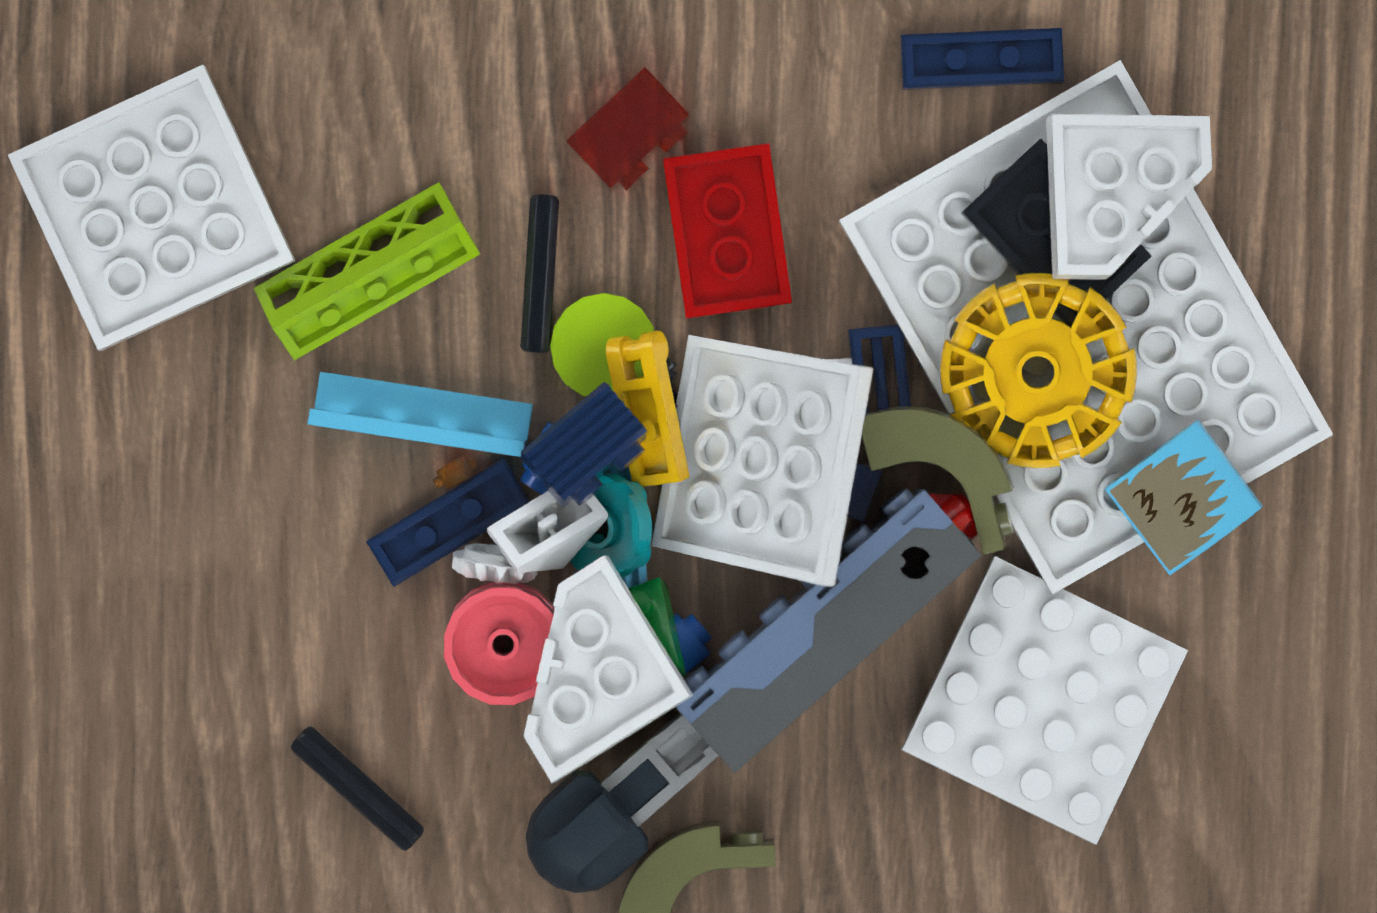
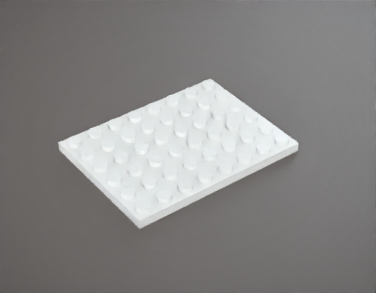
(1186, 312)

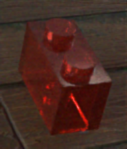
(630, 131)

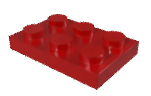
(727, 231)

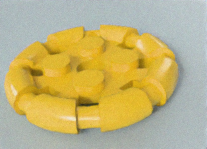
(1045, 338)

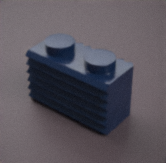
(585, 446)

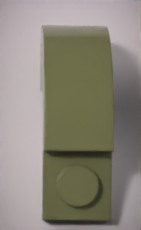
(937, 438)
(687, 855)

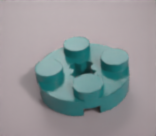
(628, 526)

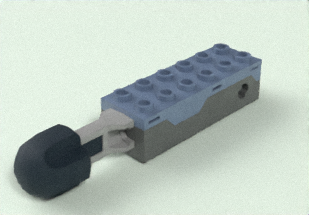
(591, 827)

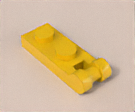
(652, 403)

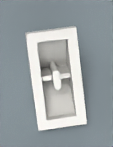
(545, 533)

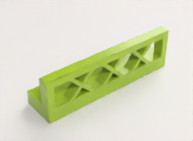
(370, 278)

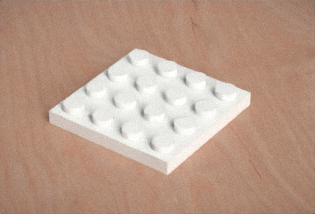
(151, 208)
(766, 458)
(1044, 700)

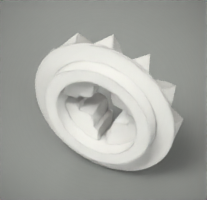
(487, 564)

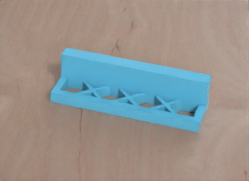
(421, 414)

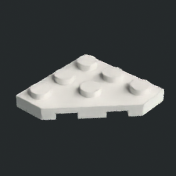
(1117, 184)
(597, 673)

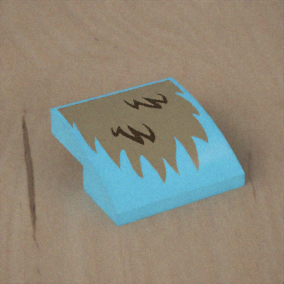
(1183, 497)

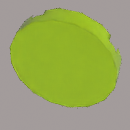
(582, 337)

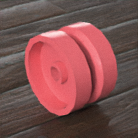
(477, 620)

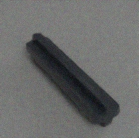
(539, 273)
(357, 788)

